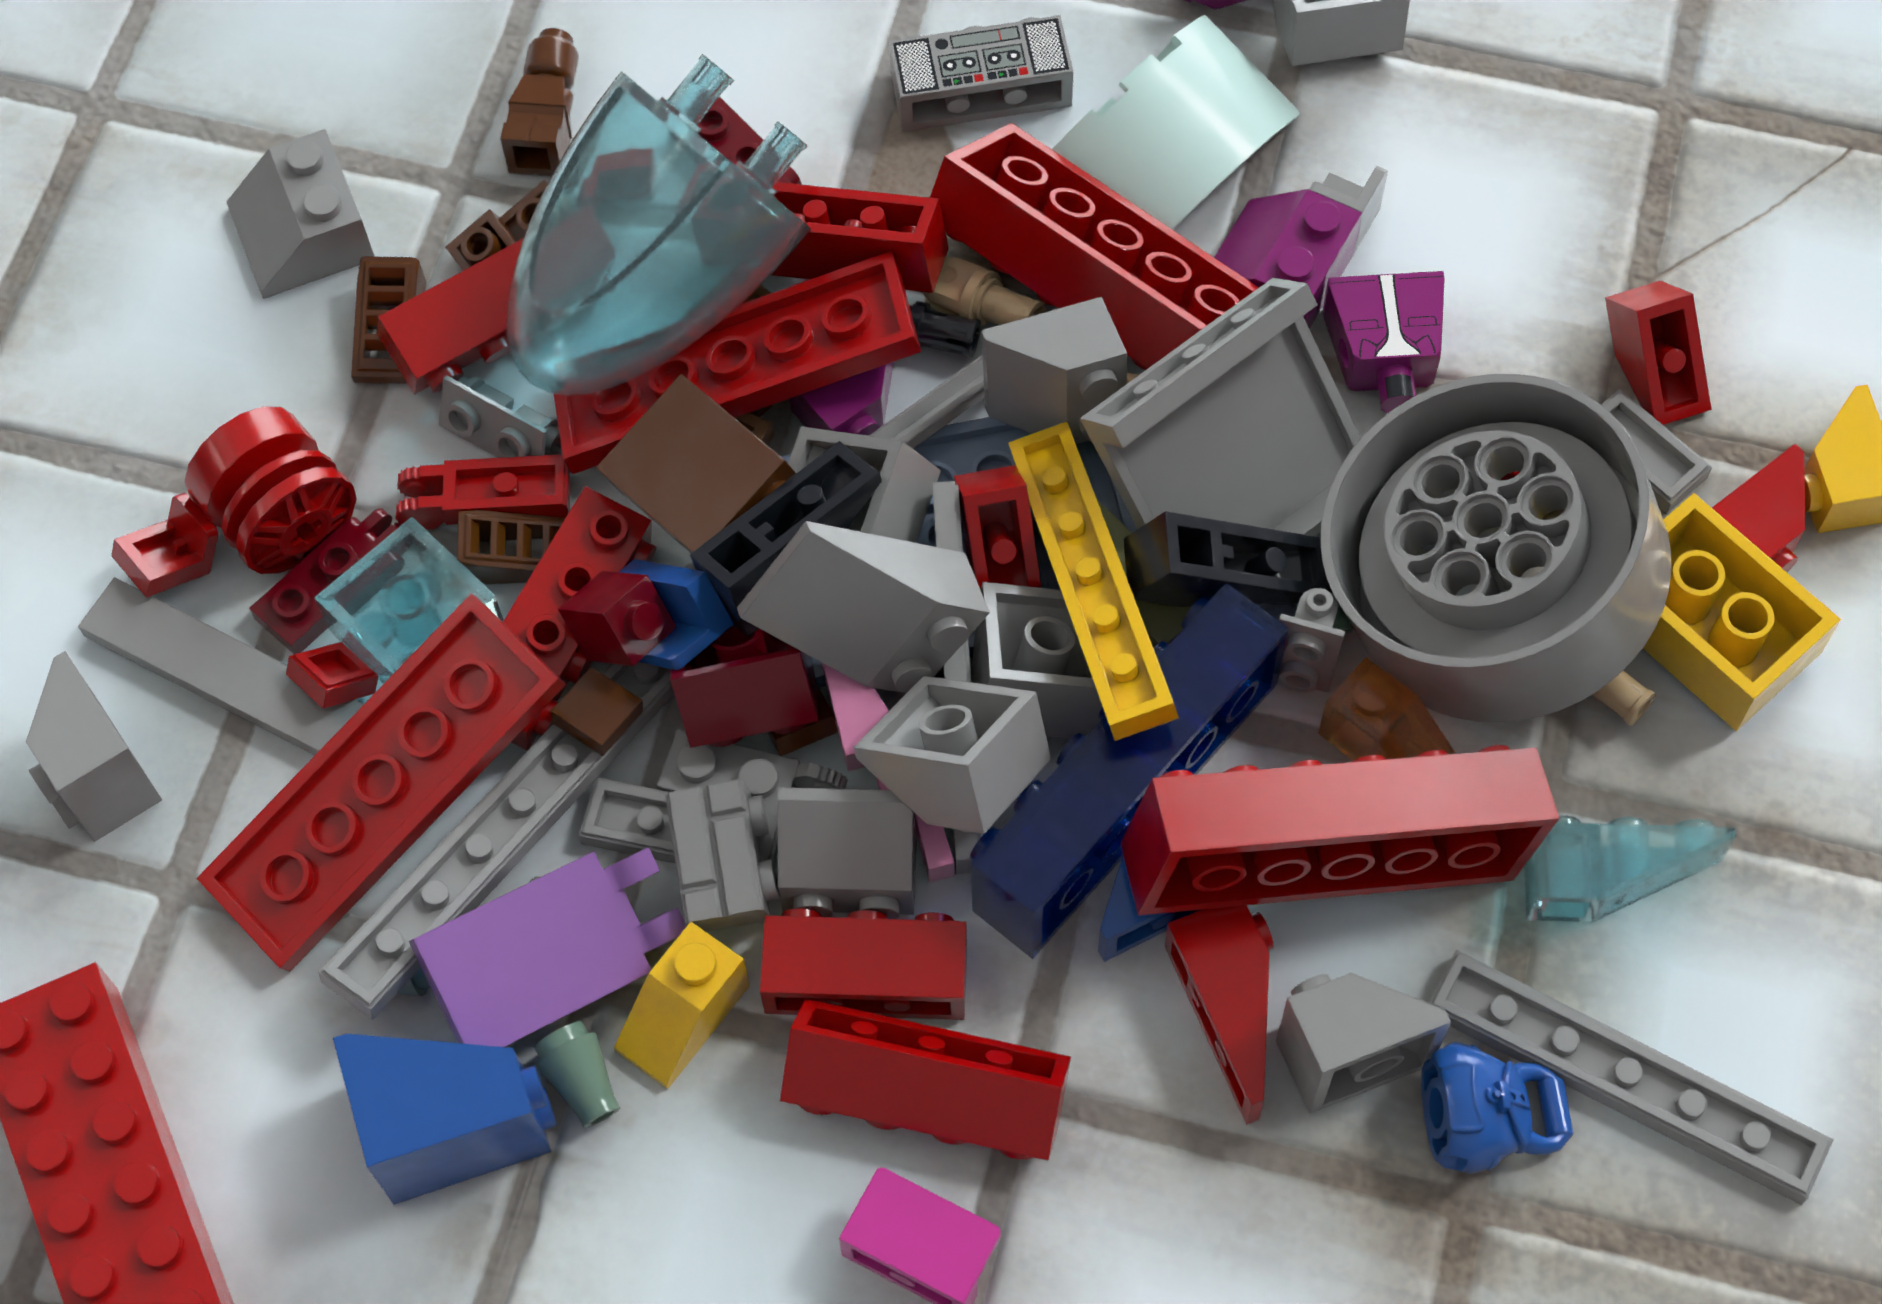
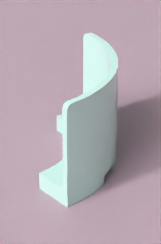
(1179, 124)

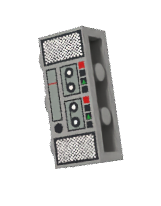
(981, 73)

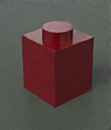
(617, 618)

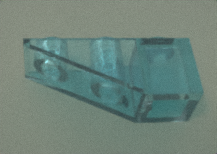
(1601, 868)

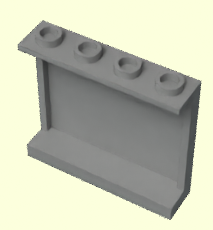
(1232, 421)

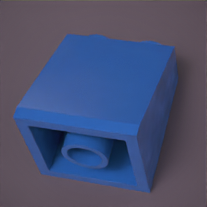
(441, 1110)

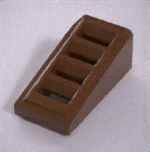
(384, 283)
(497, 528)

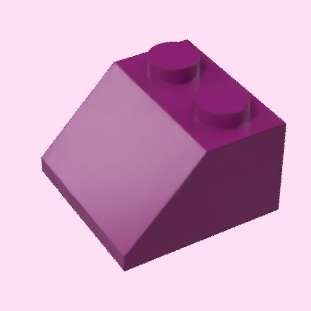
(1292, 239)

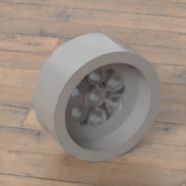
(1513, 641)

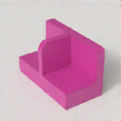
(919, 1240)

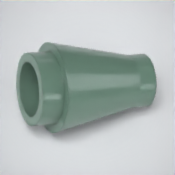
(577, 1070)

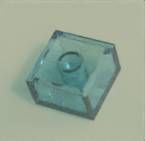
(398, 597)

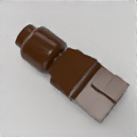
(541, 106)

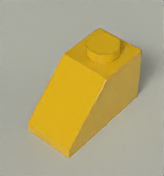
(1846, 468)
(681, 1004)

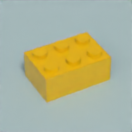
(1733, 617)

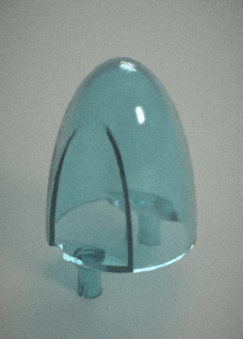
(644, 238)

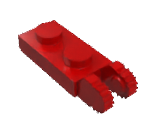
(489, 484)

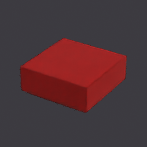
(332, 675)

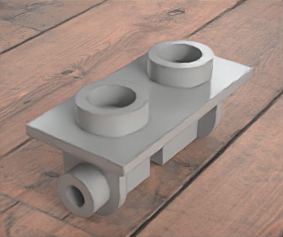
(486, 420)
(1311, 642)

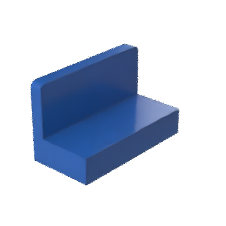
(693, 608)

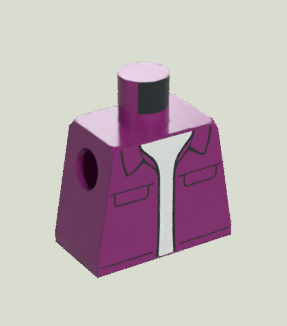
(1386, 331)

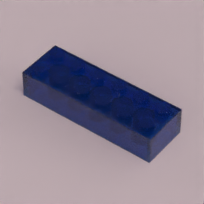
(1074, 822)

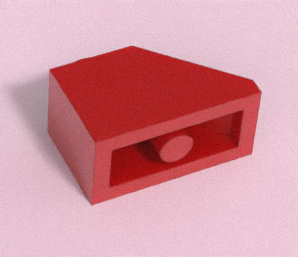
(1660, 349)
(1771, 507)
(998, 527)

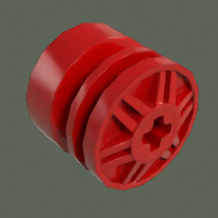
(269, 488)

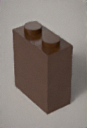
(692, 465)

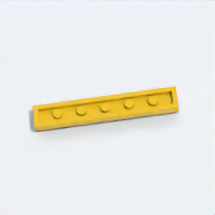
(1093, 583)

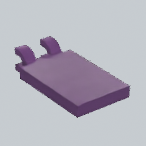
(542, 950)

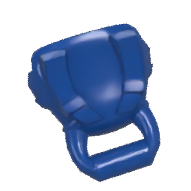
(1482, 1110)

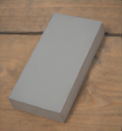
(1669, 463)

